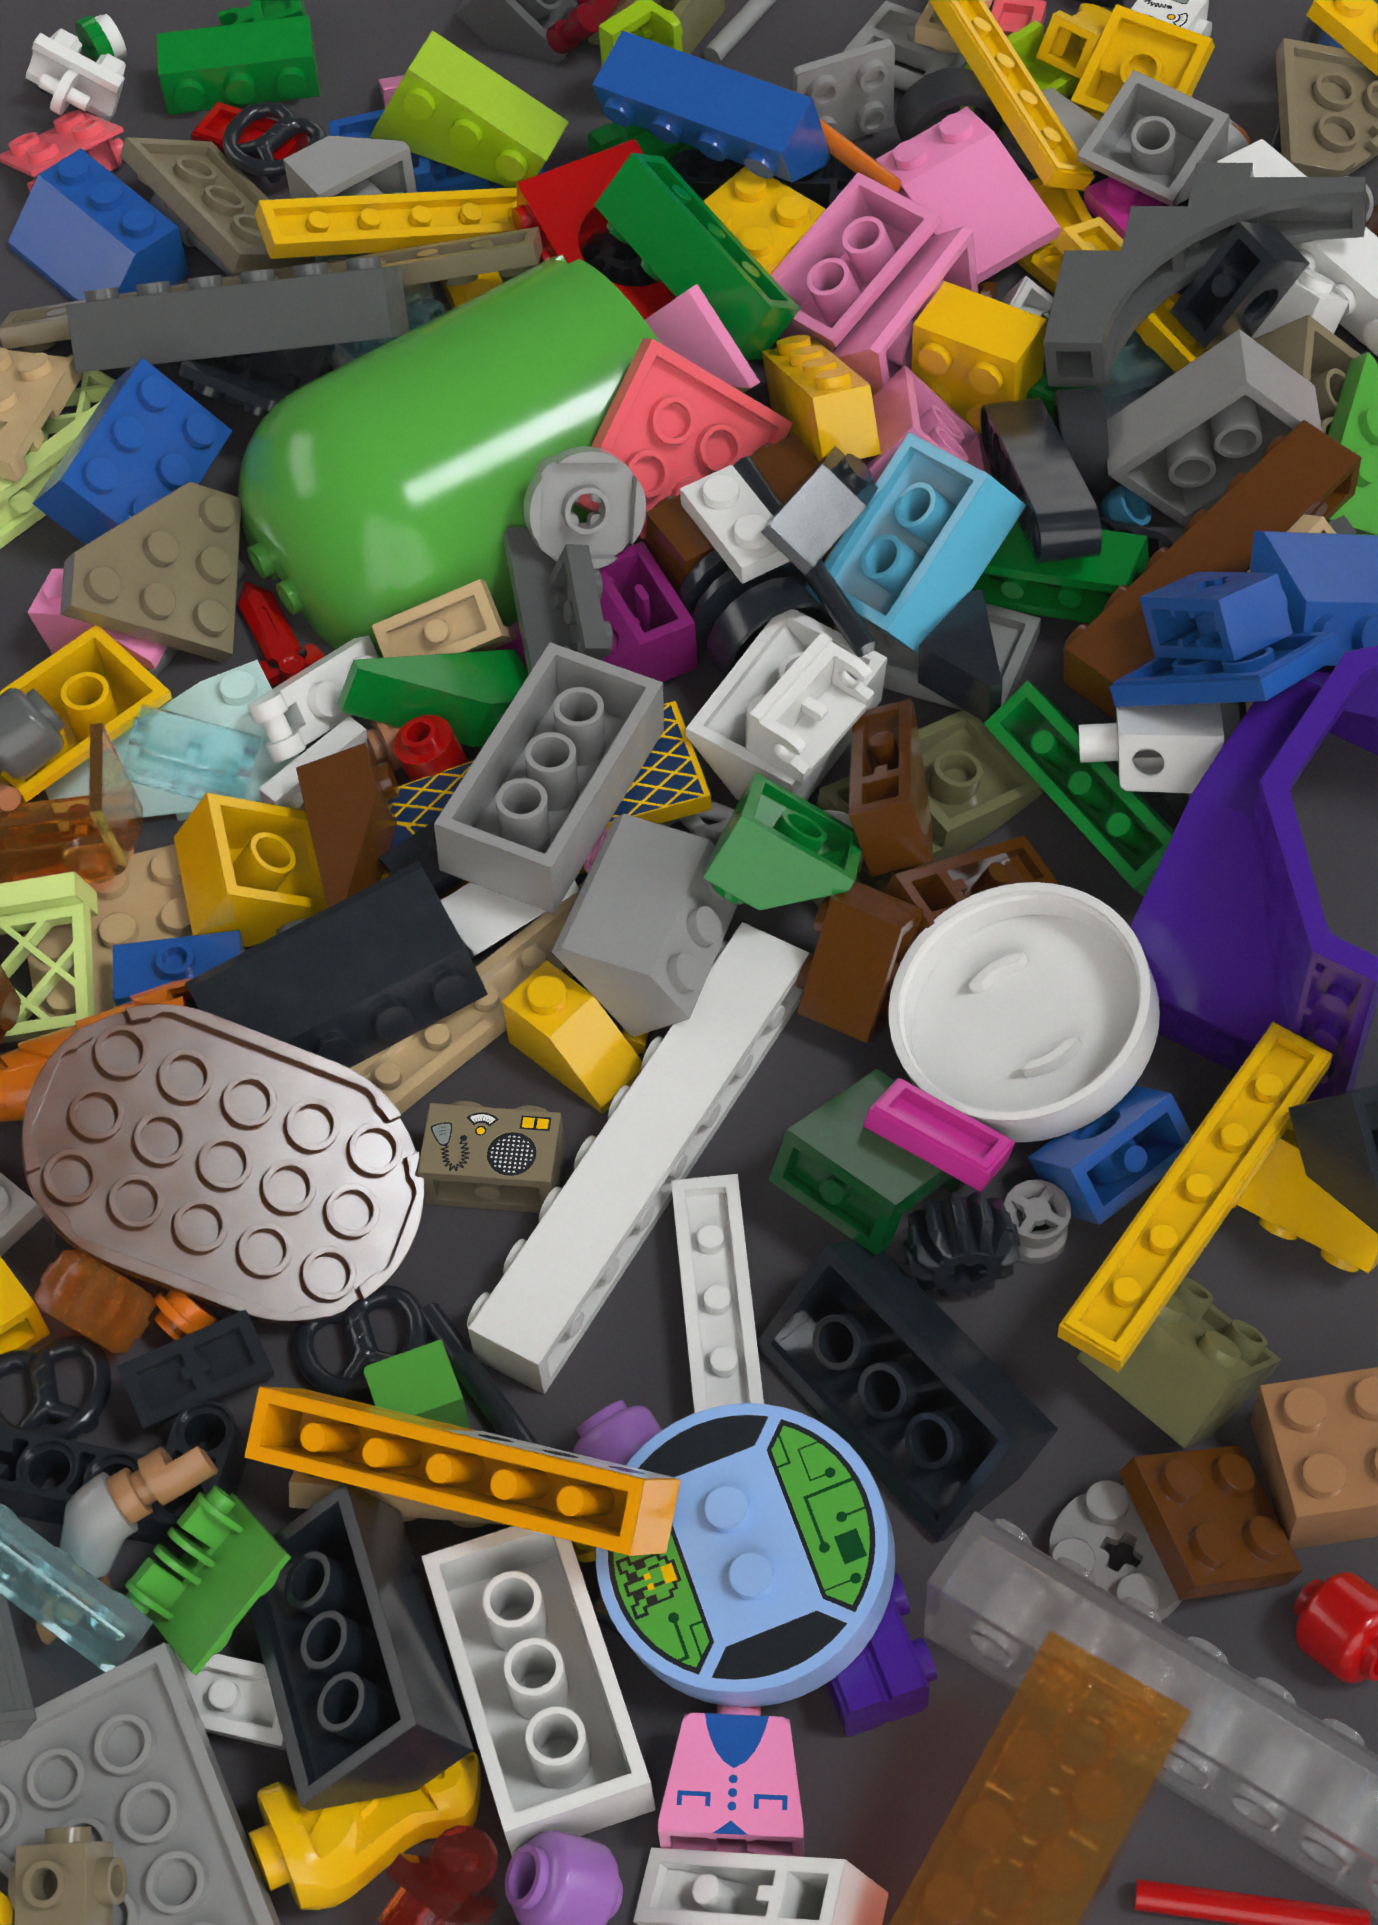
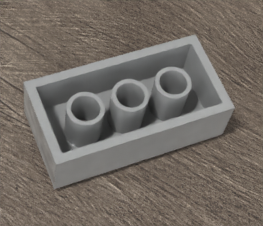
(550, 777)

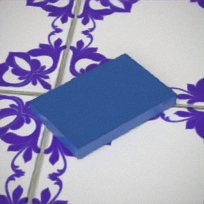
(1213, 681)

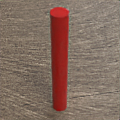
(1239, 1907)

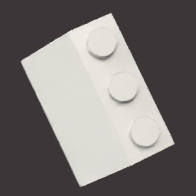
(722, 722)

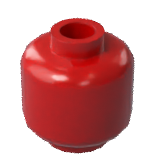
(1340, 1626)

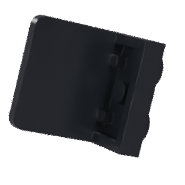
(259, 377)

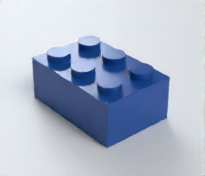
(131, 454)

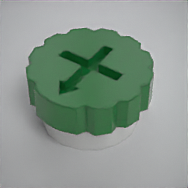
(100, 37)

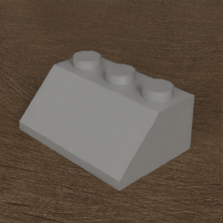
(646, 924)

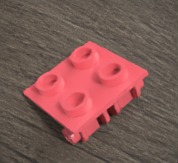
(72, 131)

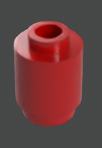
(427, 747)

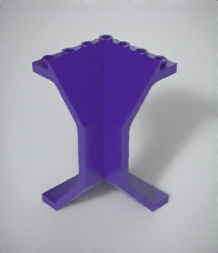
(1235, 902)

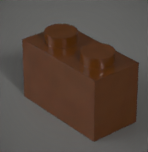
(856, 960)

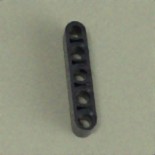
(1038, 469)

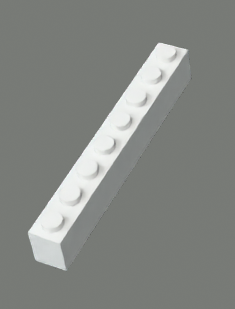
(626, 1172)

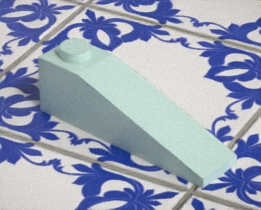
(215, 700)

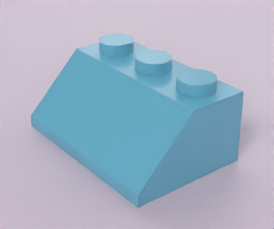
(921, 541)

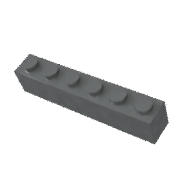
(238, 318)

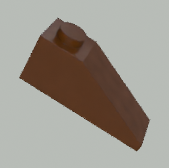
(890, 790)
(349, 818)
(953, 879)

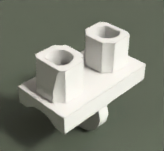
(75, 78)

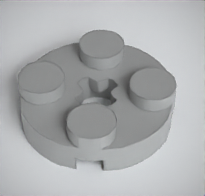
(562, 481)
(1109, 1517)

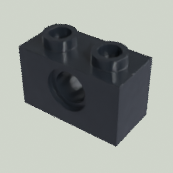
(1239, 284)

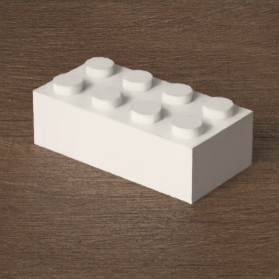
(538, 1685)

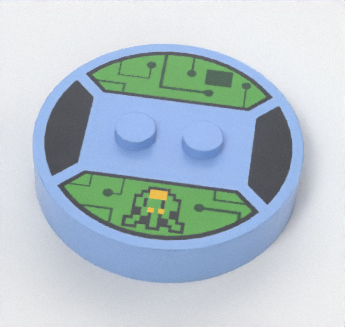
(768, 1560)

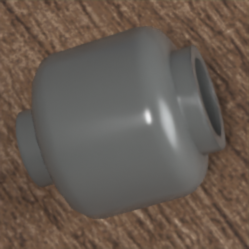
(27, 733)

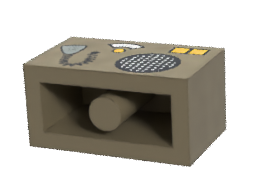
(491, 1156)

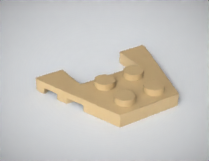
(30, 392)

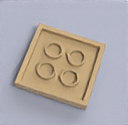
(133, 907)

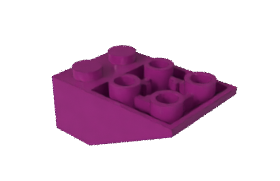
(646, 617)

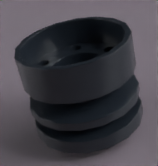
(734, 613)

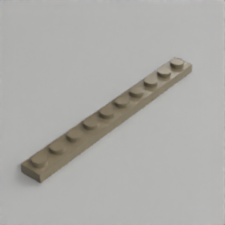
(452, 261)

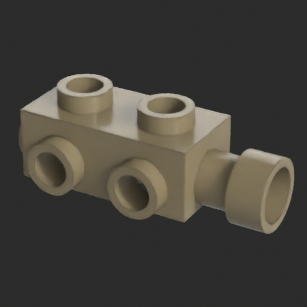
(86, 1877)

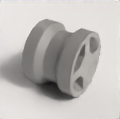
(1037, 1204)

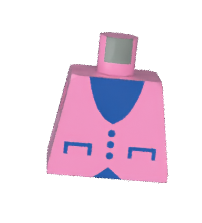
(733, 1786)

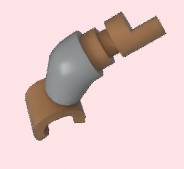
(110, 1506)

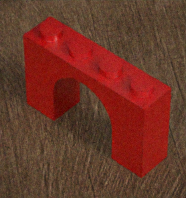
(566, 216)

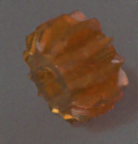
(94, 1301)

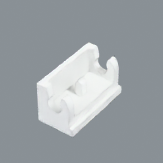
(809, 709)

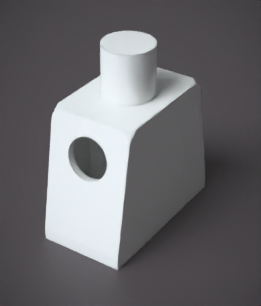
(1157, 745)

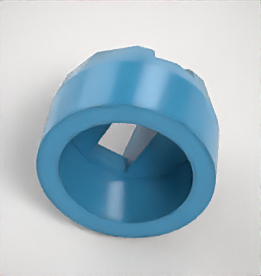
(1126, 507)

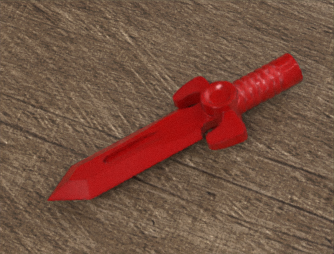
(274, 635)

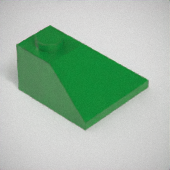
(781, 850)

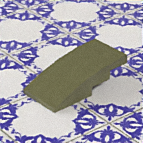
(969, 788)

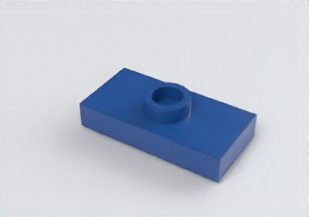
(158, 962)

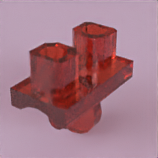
(442, 1885)

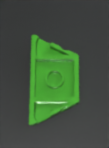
(1357, 429)

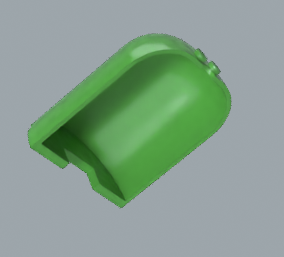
(422, 451)

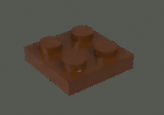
(1210, 1522)

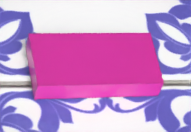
(939, 1134)

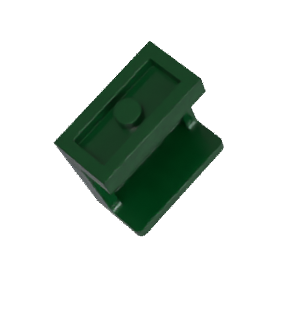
(851, 1172)

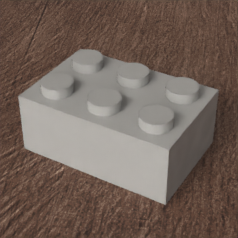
(1207, 426)

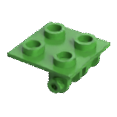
(212, 1581)

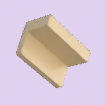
(447, 624)

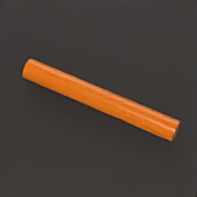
(857, 159)

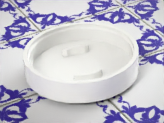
(1026, 1009)

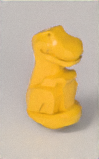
(342, 1848)

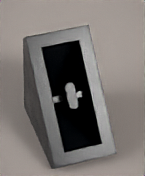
(961, 659)

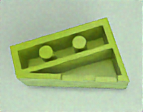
(469, 117)

